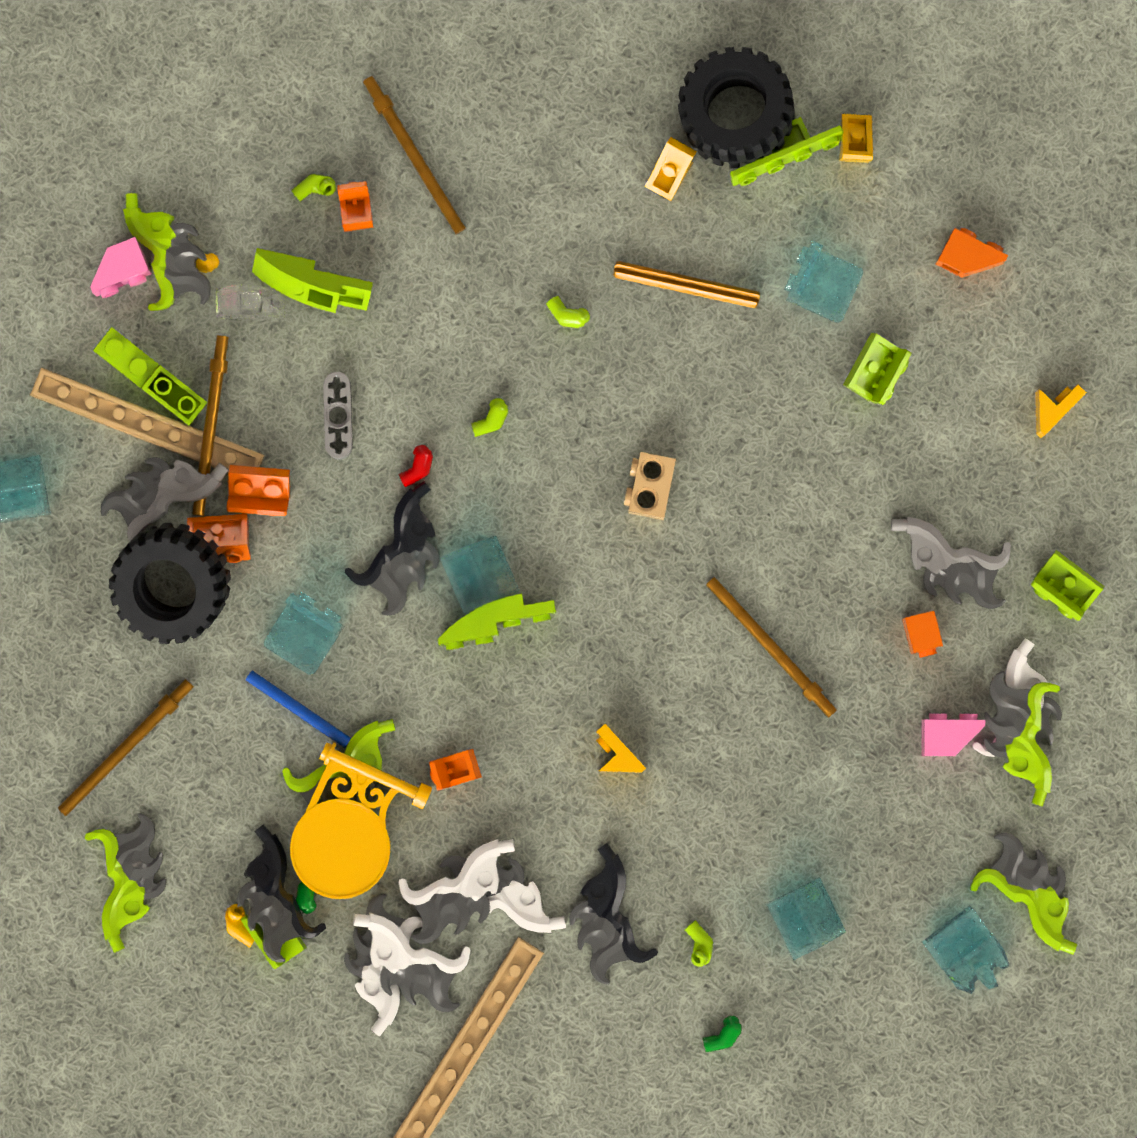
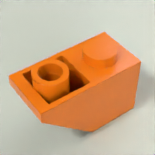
(967, 255)

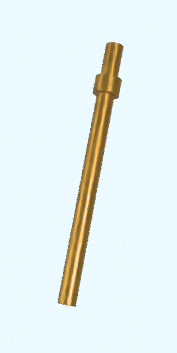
(384, 106)
(218, 367)
(811, 690)
(167, 705)

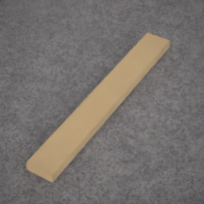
(137, 420)
(471, 1041)

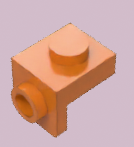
(355, 206)
(454, 769)

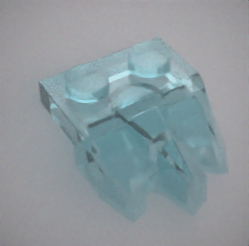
(967, 951)

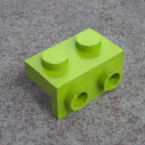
(877, 369)
(1066, 586)

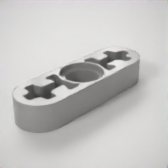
(344, 393)

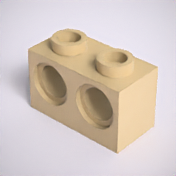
(657, 487)

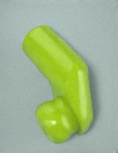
(314, 184)
(567, 317)
(494, 420)
(702, 944)

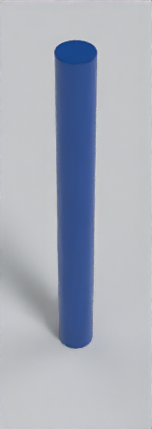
(298, 709)

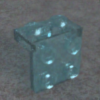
(823, 283)
(304, 633)

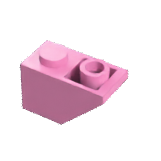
(120, 266)
(946, 736)

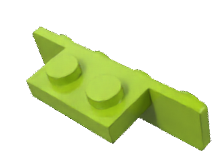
(797, 147)

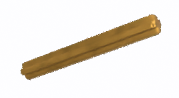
(686, 284)

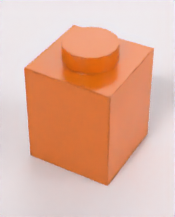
(922, 633)

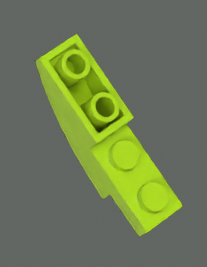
(312, 287)
(150, 376)
(483, 621)

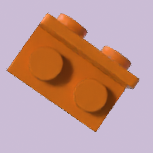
(258, 490)
(228, 532)

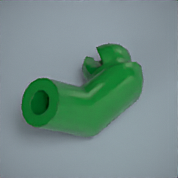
(305, 899)
(727, 1036)

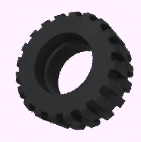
(729, 71)
(148, 613)

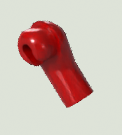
(420, 467)

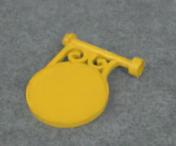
(342, 843)

